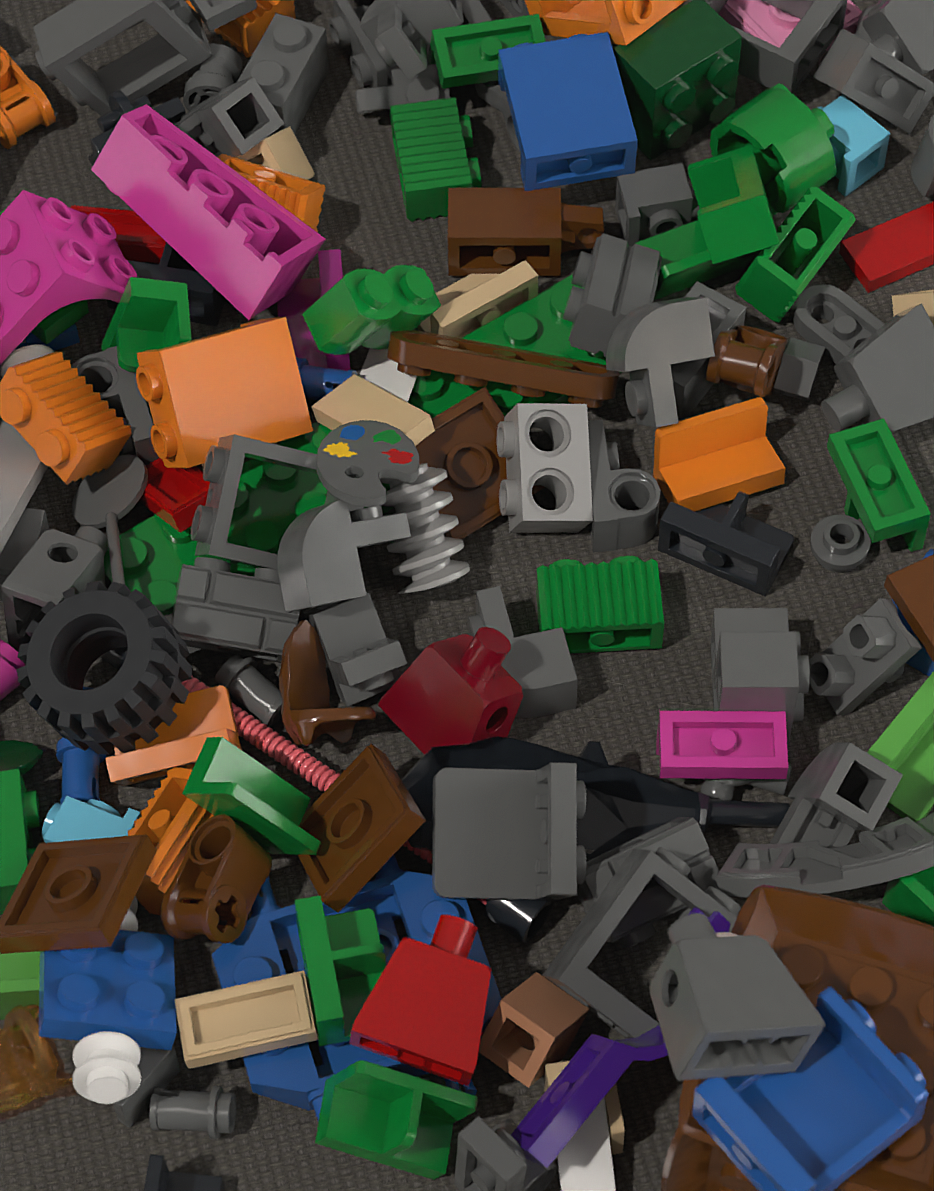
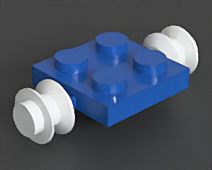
(111, 1005)

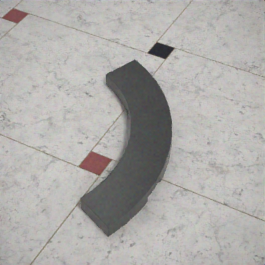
(806, 866)

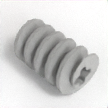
(426, 548)

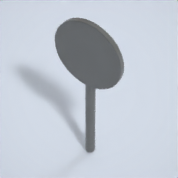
(109, 497)

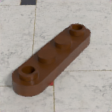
(480, 362)

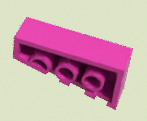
(207, 211)

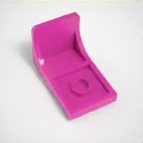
(51, 261)

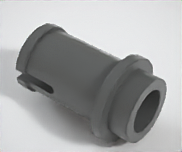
(251, 689)
(193, 1111)

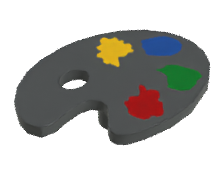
(370, 452)

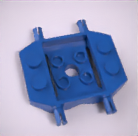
(272, 931)

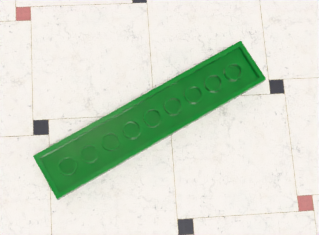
(276, 495)

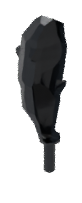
(618, 799)

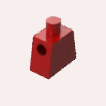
(429, 1004)

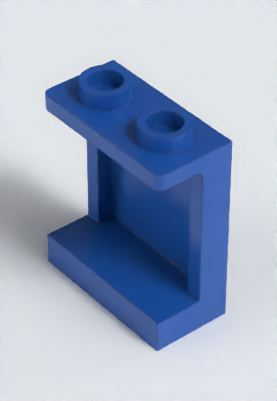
(568, 110)
(826, 1116)

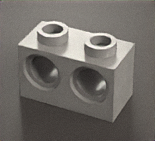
(562, 470)

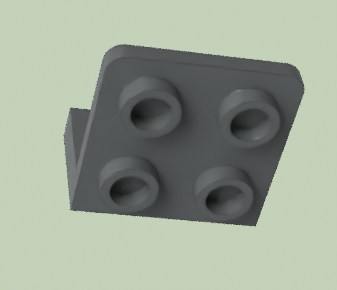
(508, 833)

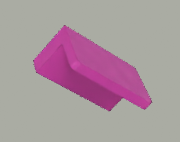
(722, 744)

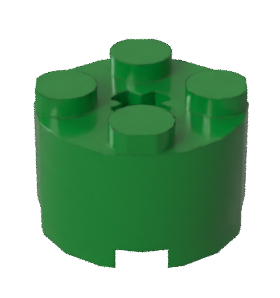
(787, 144)

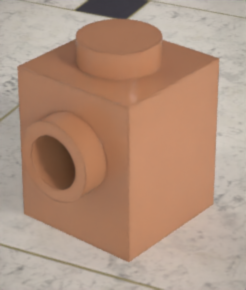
(532, 1029)

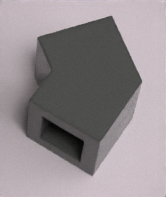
(799, 369)

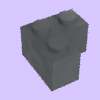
(758, 663)

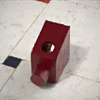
(456, 692)

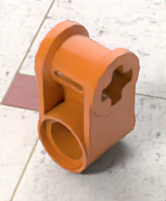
(21, 102)

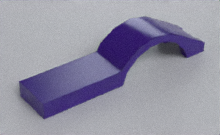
(586, 1083)

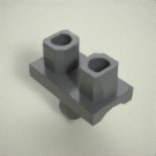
(863, 657)

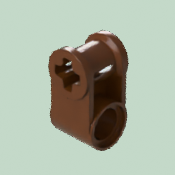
(747, 359)
(220, 879)

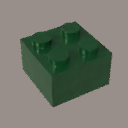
(679, 76)

